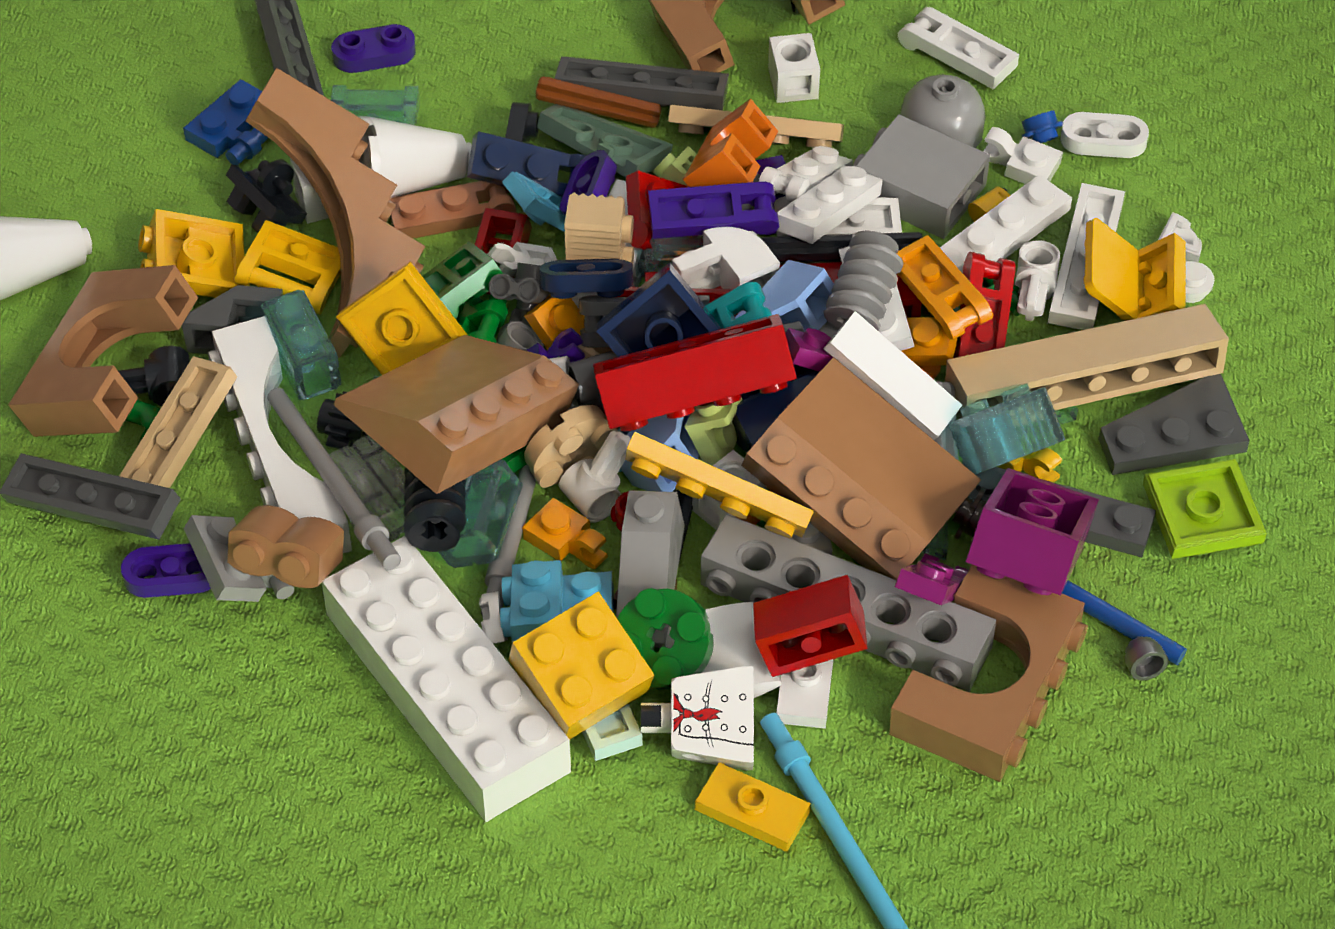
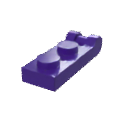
(696, 209)

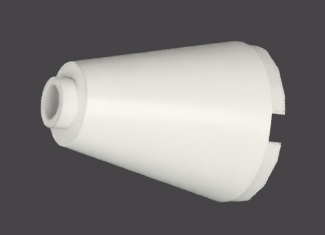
(414, 154)
(39, 250)

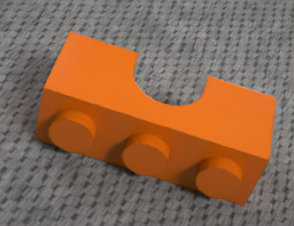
(732, 148)

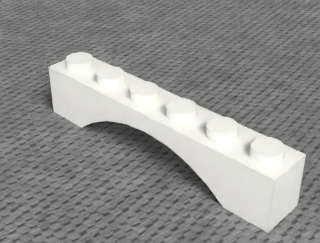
(256, 362)

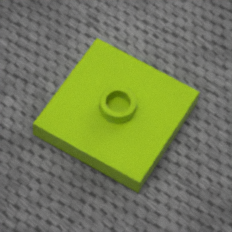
(1204, 508)

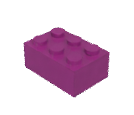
(1032, 532)

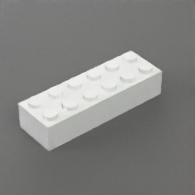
(448, 680)

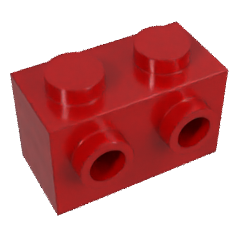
(809, 626)

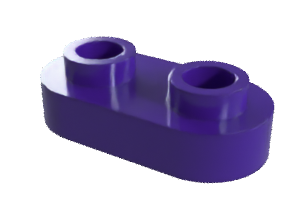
(373, 48)
(590, 176)
(171, 569)

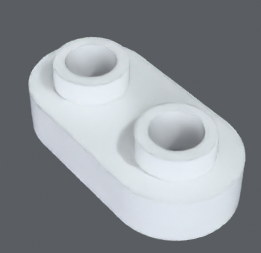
(1104, 135)

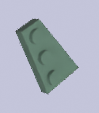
(591, 133)

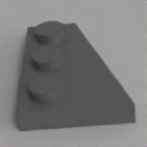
(1176, 429)

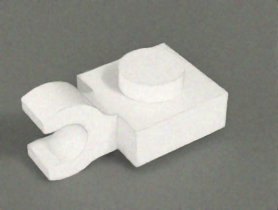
(1024, 159)

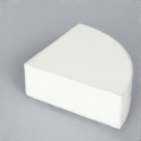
(1181, 226)
(491, 625)

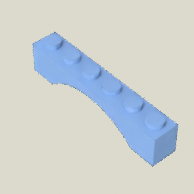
(794, 293)

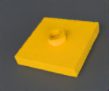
(399, 320)

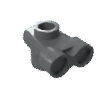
(523, 287)

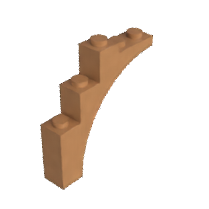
(328, 150)

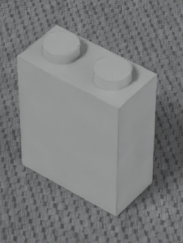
(926, 172)

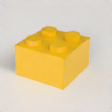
(581, 665)

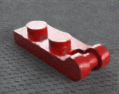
(992, 333)

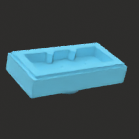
(536, 201)

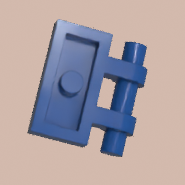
(225, 125)

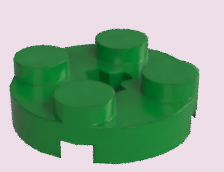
(689, 628)

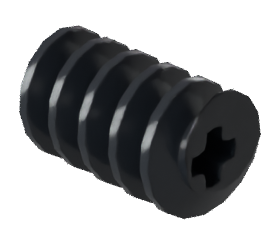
(432, 518)

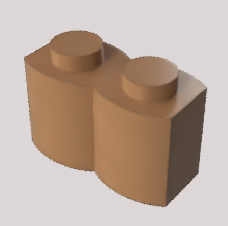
(283, 545)

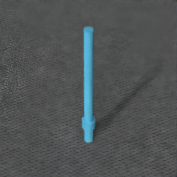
(795, 762)

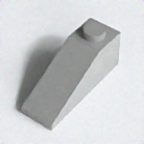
(650, 547)

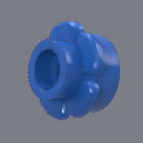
(1042, 127)

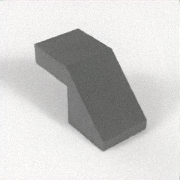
(227, 309)

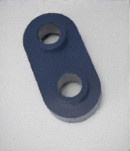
(570, 277)

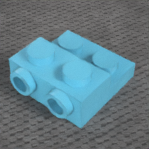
(542, 592)

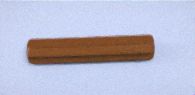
(598, 102)

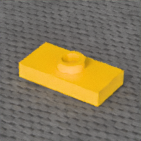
(752, 806)

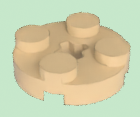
(574, 440)

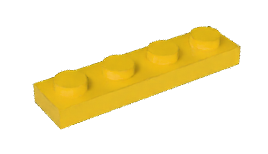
(700, 479)

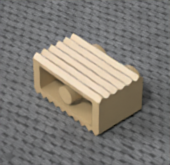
(598, 228)

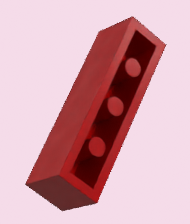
(695, 372)

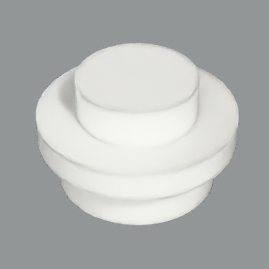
(1198, 281)

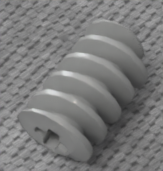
(865, 279)

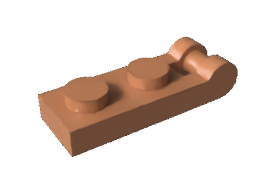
(448, 208)

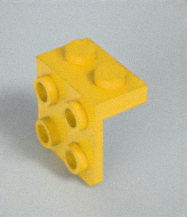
(1131, 279)

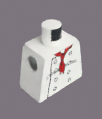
(708, 717)

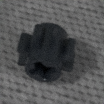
(337, 426)

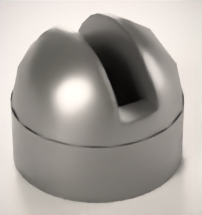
(1145, 658)

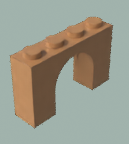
(699, 40)
(61, 388)
(990, 728)

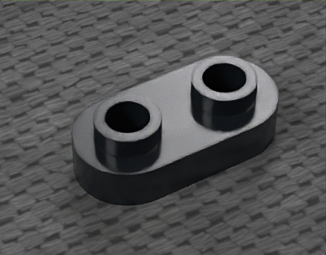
(522, 123)

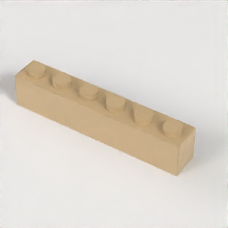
(1097, 360)

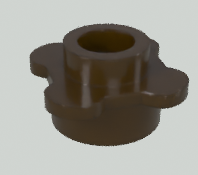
(969, 514)

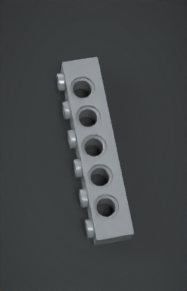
(784, 564)

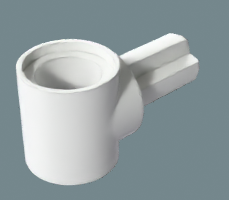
(1036, 277)
(594, 482)

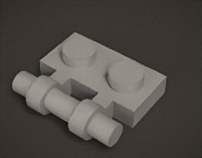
(210, 543)

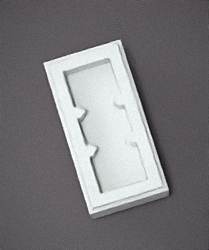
(805, 695)

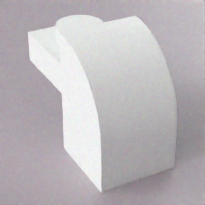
(727, 259)

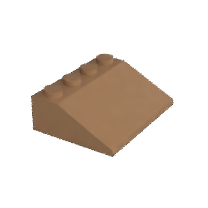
(460, 407)
(862, 469)

